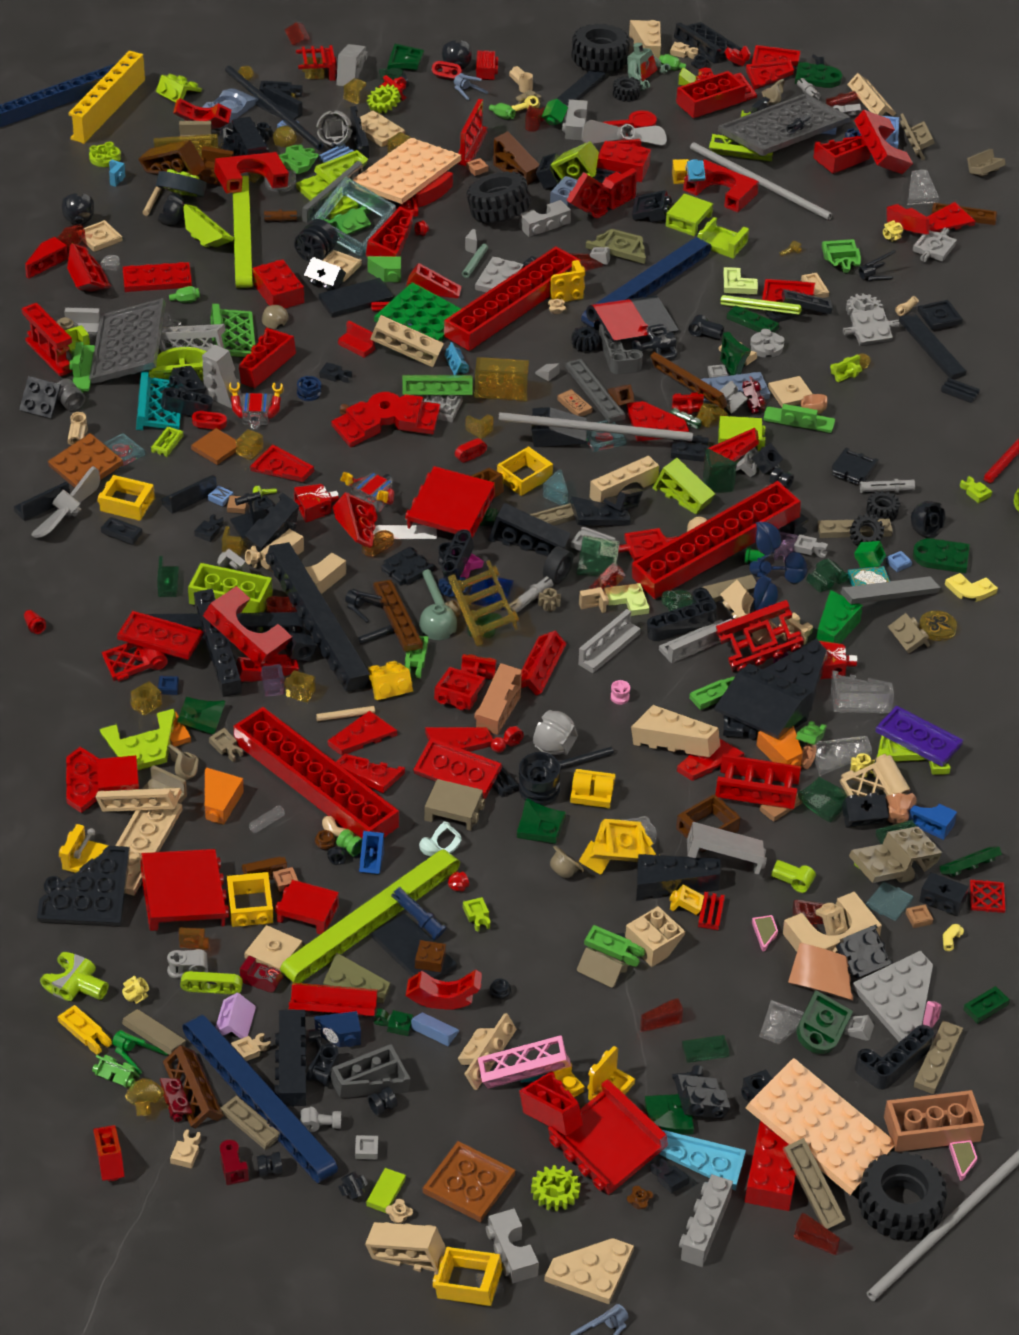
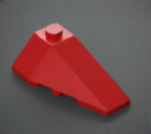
(356, 518)

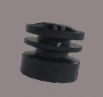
(315, 240)
(539, 778)

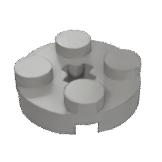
(767, 343)

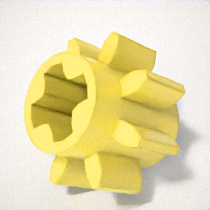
(892, 230)
(861, 761)
(135, 989)

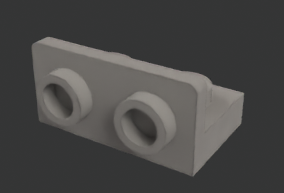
(232, 561)

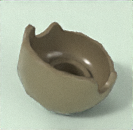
(274, 316)

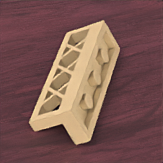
(870, 96)
(138, 799)

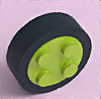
(181, 183)

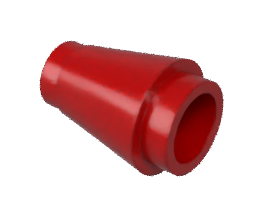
(35, 623)

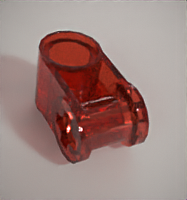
(533, 118)
(72, 234)
(278, 604)

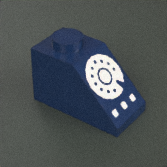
(340, 1028)

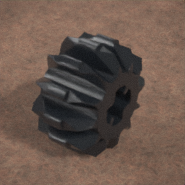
(585, 338)

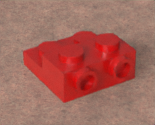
(458, 688)

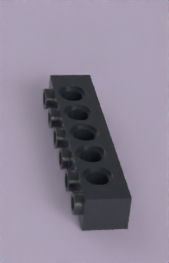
(218, 647)

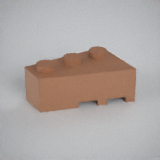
(500, 699)

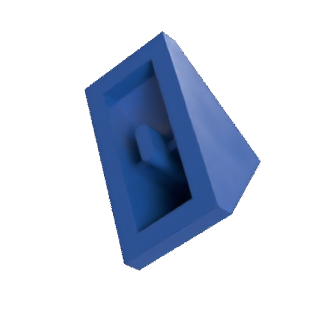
(372, 852)

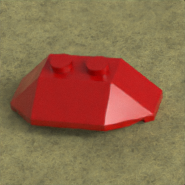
(86, 270)

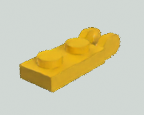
(84, 1029)

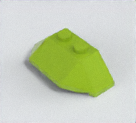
(204, 228)

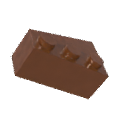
(512, 157)

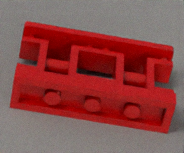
(48, 338)
(756, 621)

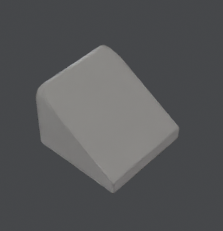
(471, 242)
(601, 254)
(548, 371)
(859, 1027)

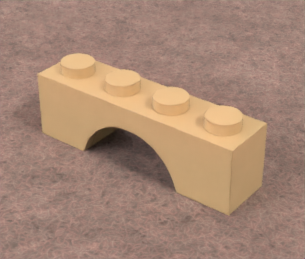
(642, 471)
(740, 600)

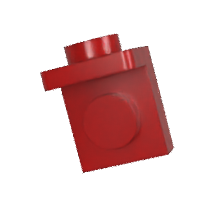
(737, 56)

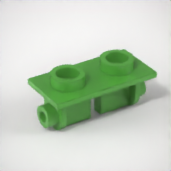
(123, 1073)

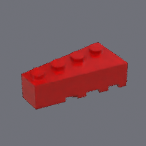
(392, 235)
(266, 357)

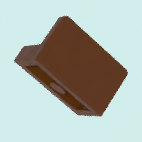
(268, 865)

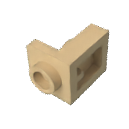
(833, 918)

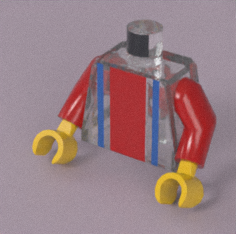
(255, 408)
(371, 489)

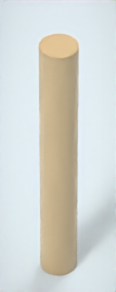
(152, 200)
(344, 713)

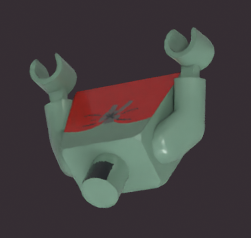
(643, 64)

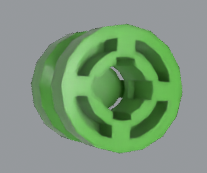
(350, 842)

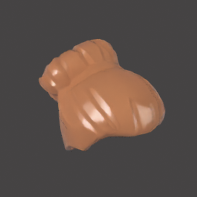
(899, 807)

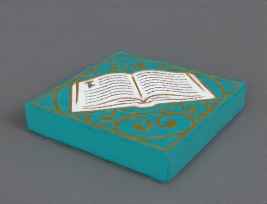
(868, 576)

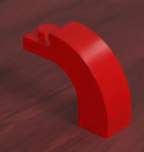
(218, 114)
(441, 994)

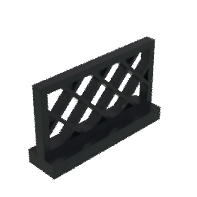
(707, 40)

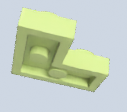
(735, 284)
(630, 595)

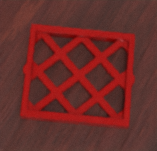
(987, 884)

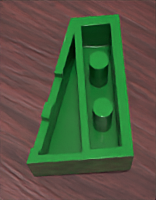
(838, 619)

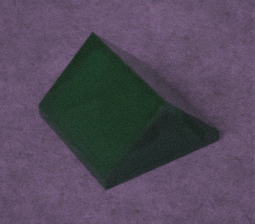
(719, 472)

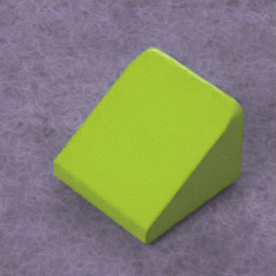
(686, 77)

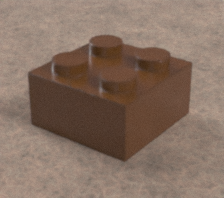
(430, 956)

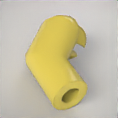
(949, 934)

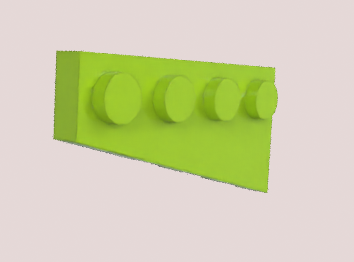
(334, 168)

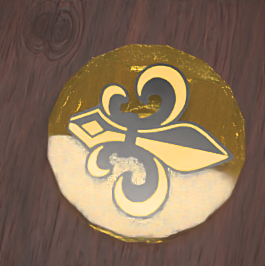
(938, 625)

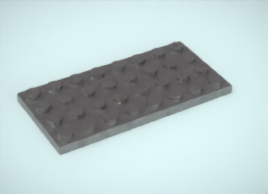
(766, 128)

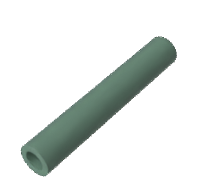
(475, 260)
(433, 588)

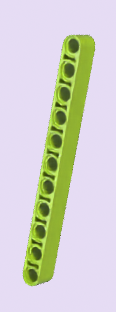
(242, 236)
(368, 917)

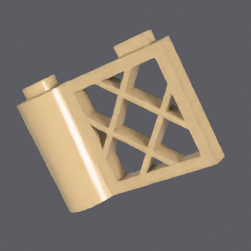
(886, 773)

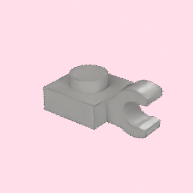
(850, 110)
(808, 545)

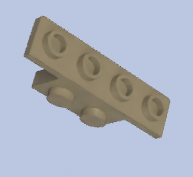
(919, 136)

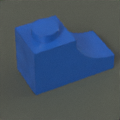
(934, 820)

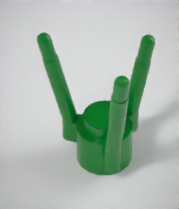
(126, 1042)

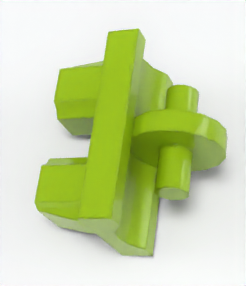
(847, 368)

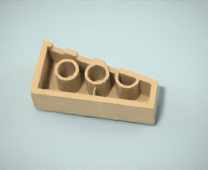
(676, 732)

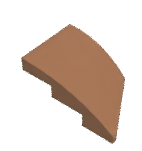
(821, 971)

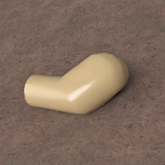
(904, 308)

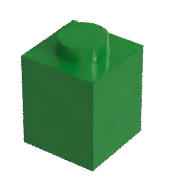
(554, 112)
(870, 554)

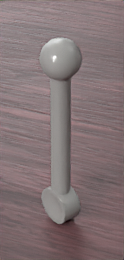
(91, 832)

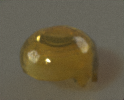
(284, 136)

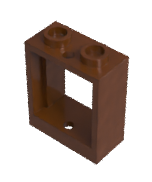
(702, 809)

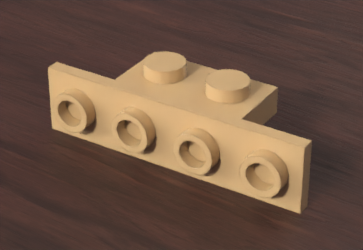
(483, 1043)

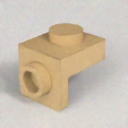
(593, 598)

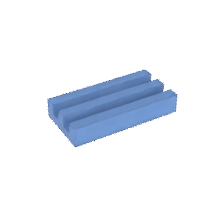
(334, 153)

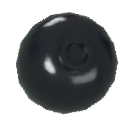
(457, 53)
(78, 208)
(172, 210)
(928, 518)

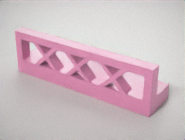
(527, 1069)

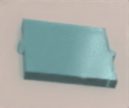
(889, 901)

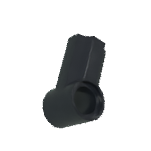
(701, 325)

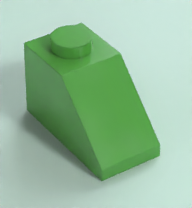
(385, 268)

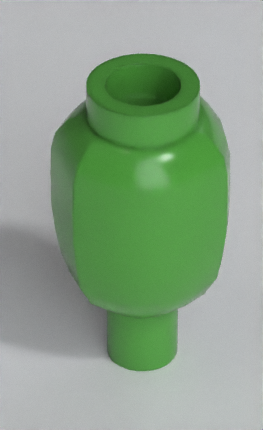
(673, 61)
(503, 111)
(185, 295)

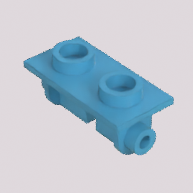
(456, 360)

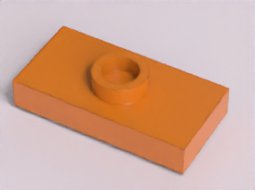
(180, 734)

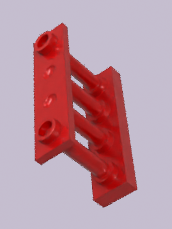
(756, 792)

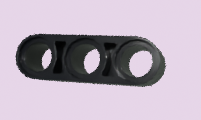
(185, 401)
(457, 554)

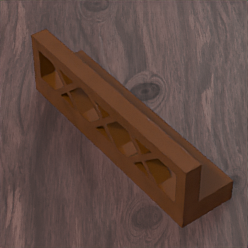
(195, 1081)

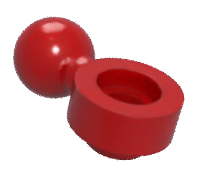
(512, 737)

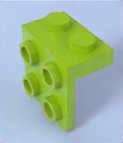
(175, 87)

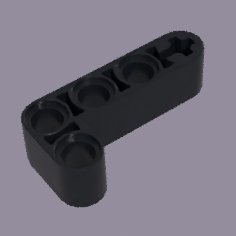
(684, 619)
(886, 1070)

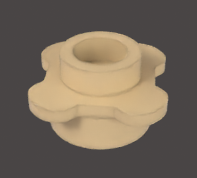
(556, 306)
(252, 556)
(398, 1217)

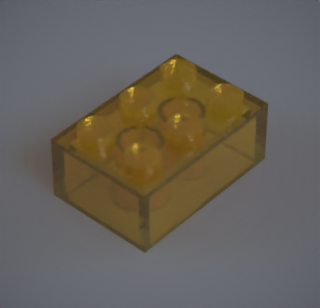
(501, 378)

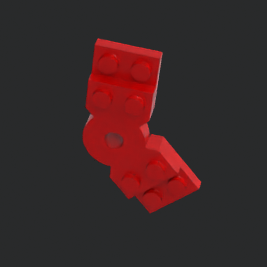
(595, 196)
(385, 408)

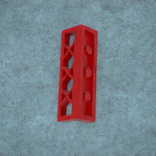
(542, 661)
(333, 999)

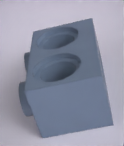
(562, 190)

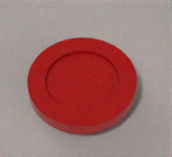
(643, 119)

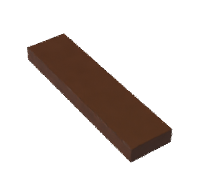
(979, 215)

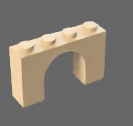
(323, 574)
(857, 916)

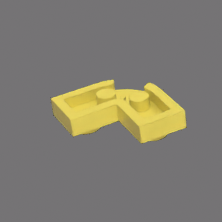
(962, 587)

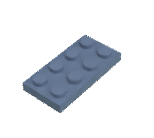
(738, 379)

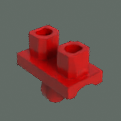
(399, 83)
(688, 403)
(479, 666)

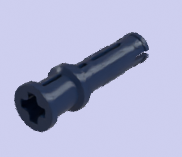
(425, 919)

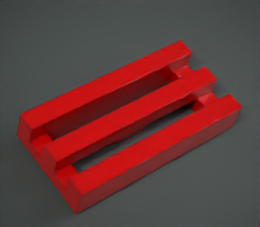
(713, 899)

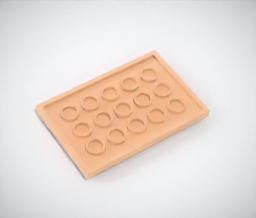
(407, 170)
(838, 1135)

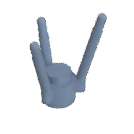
(462, 82)
(613, 1318)

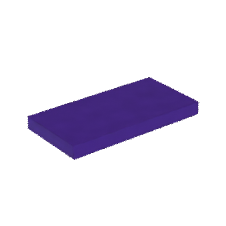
(919, 736)

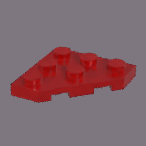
(648, 416)
(81, 779)

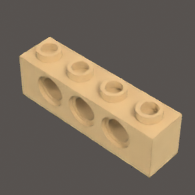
(406, 341)

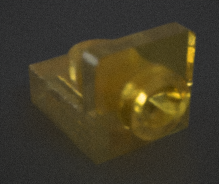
(710, 412)

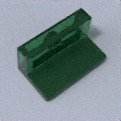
(167, 579)

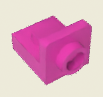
(473, 563)

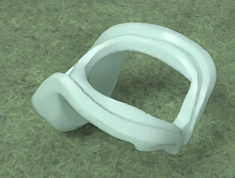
(430, 846)

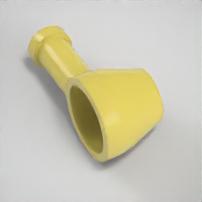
(525, 105)

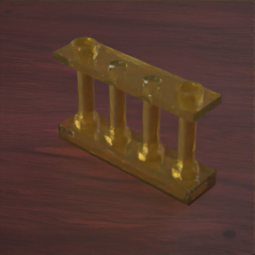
(465, 601)

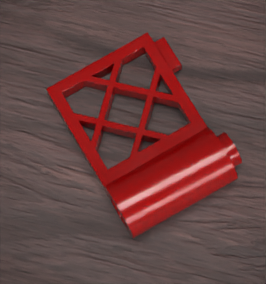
(150, 658)

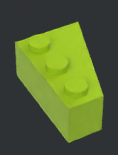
(684, 486)

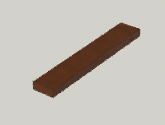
(688, 380)
(398, 615)

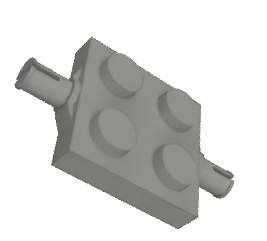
(934, 245)
(871, 326)

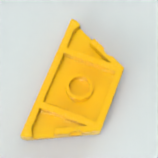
(621, 841)

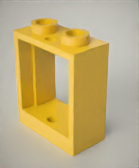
(532, 459)
(124, 508)
(248, 885)
(471, 1259)

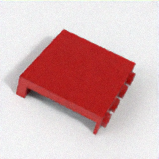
(451, 501)
(183, 886)
(612, 1140)

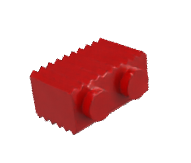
(486, 65)

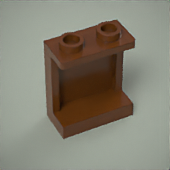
(208, 157)

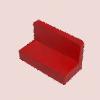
(357, 340)

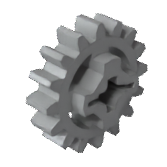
(862, 303)

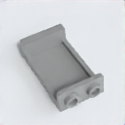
(726, 843)

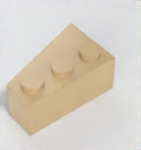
(646, 33)
(406, 1244)

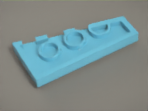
(705, 1156)

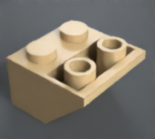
(655, 934)

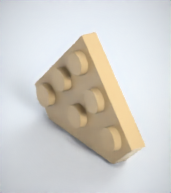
(591, 1270)

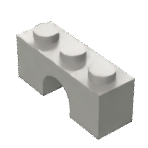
(575, 119)
(534, 223)
(517, 1262)

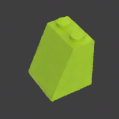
(577, 161)

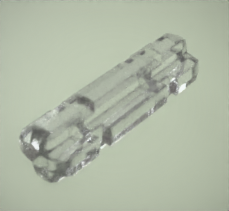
(266, 819)

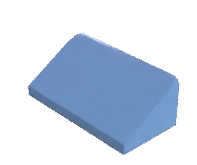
(434, 1028)

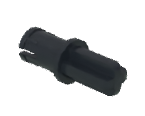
(798, 124)

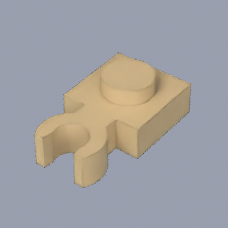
(682, 50)
(251, 1048)
(187, 1151)

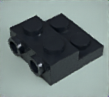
(652, 205)
(701, 1096)

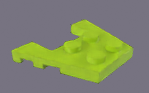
(149, 747)
(901, 753)

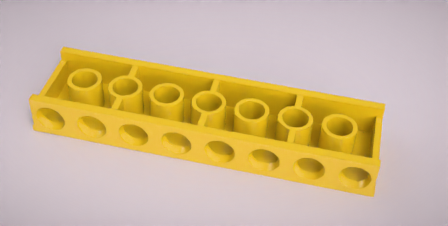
(109, 96)

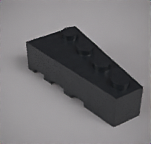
(248, 137)
(664, 874)

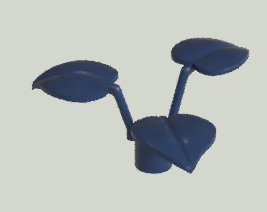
(795, 566)

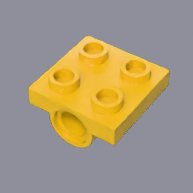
(592, 788)

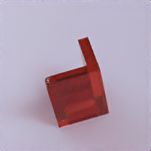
(297, 33)

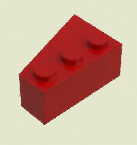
(841, 154)
(551, 1104)

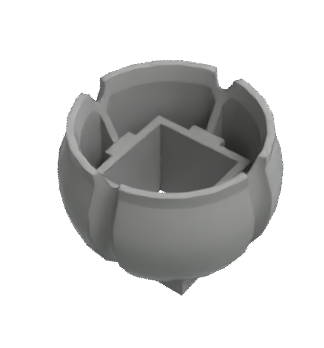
(324, 128)
(555, 733)

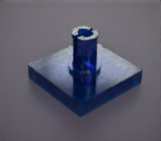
(506, 586)

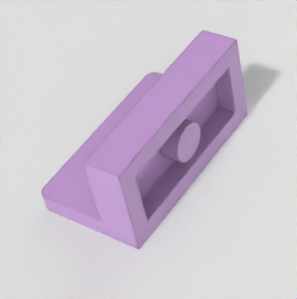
(235, 1016)

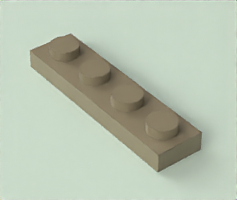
(841, 528)
(938, 1057)
(813, 1183)

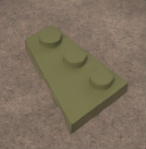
(349, 974)

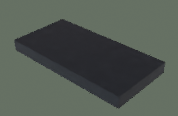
(355, 297)
(401, 941)

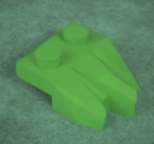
(298, 158)
(841, 253)

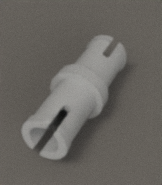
(808, 88)

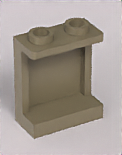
(454, 802)

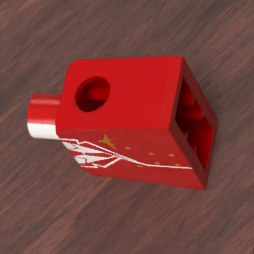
(314, 501)
(836, 660)

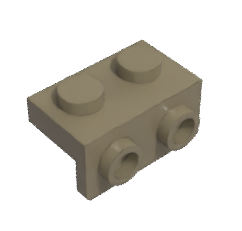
(984, 163)
(908, 634)

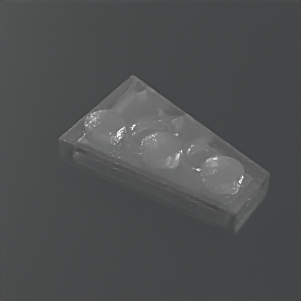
(922, 188)
(838, 752)

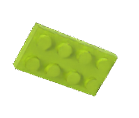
(314, 185)

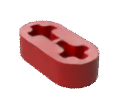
(470, 450)

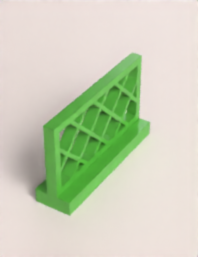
(217, 318)
(437, 384)

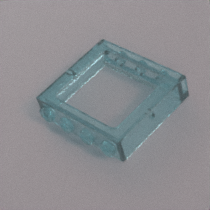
(364, 197)

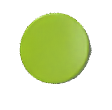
(102, 154)

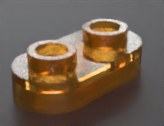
(381, 541)

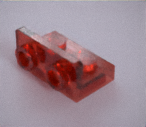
(612, 575)

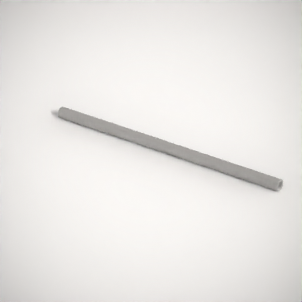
(762, 181)
(593, 426)
(947, 1224)

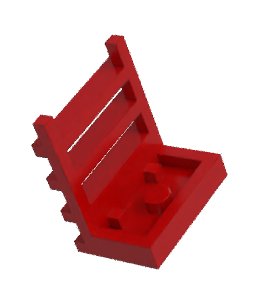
(328, 60)

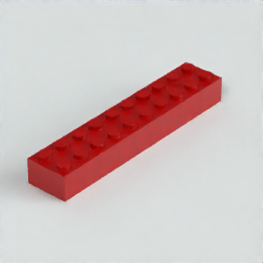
(507, 300)
(714, 540)
(314, 774)

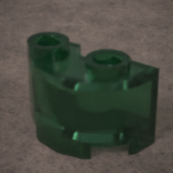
(826, 575)

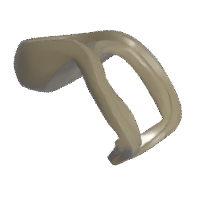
(774, 93)
(186, 763)

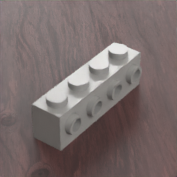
(706, 1220)

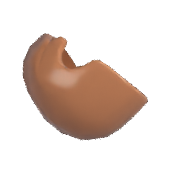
(815, 402)

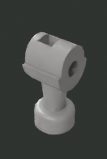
(312, 1120)

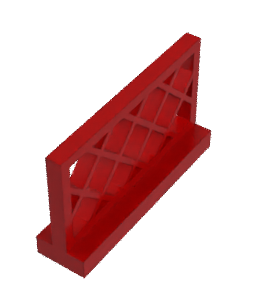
(472, 134)

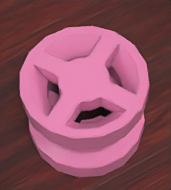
(620, 692)

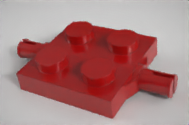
(643, 542)

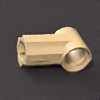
(522, 78)
(77, 428)

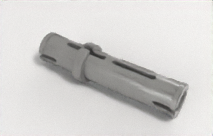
(896, 486)
(531, 594)

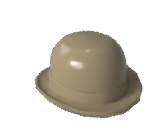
(564, 865)

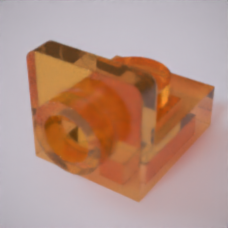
(193, 938)

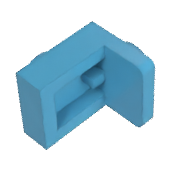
(695, 170)
(116, 172)

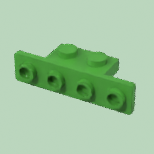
(352, 221)
(81, 365)
(799, 417)

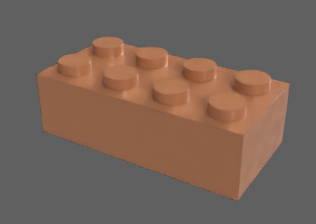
(933, 1120)

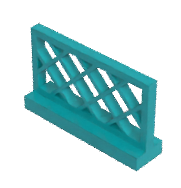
(145, 401)

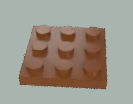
(81, 456)
(469, 1181)

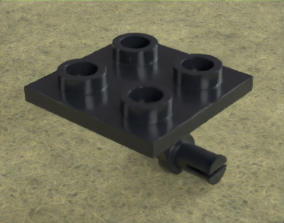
(40, 397)
(245, 522)

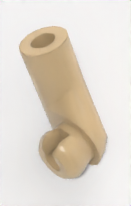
(329, 824)

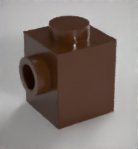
(622, 394)

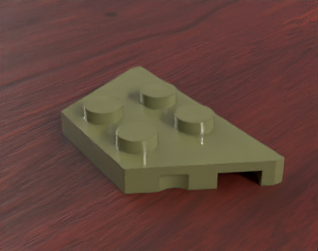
(620, 245)

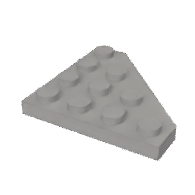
(898, 993)

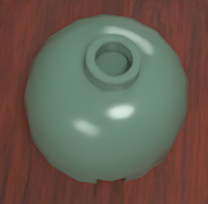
(438, 621)

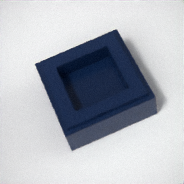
(168, 685)

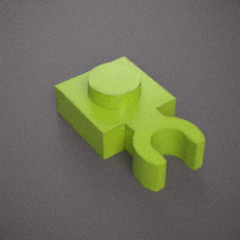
(976, 491)
(477, 911)

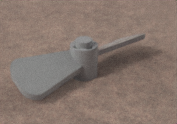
(599, 132)
(70, 503)

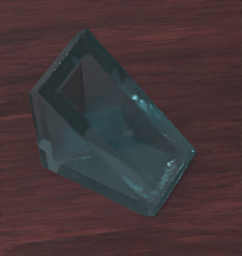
(555, 489)

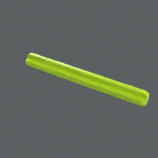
(761, 304)

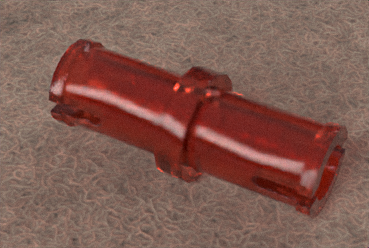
(842, 99)

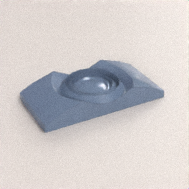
(235, 100)

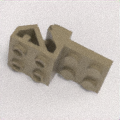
(896, 856)

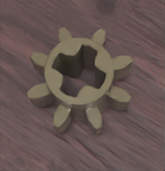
(549, 599)

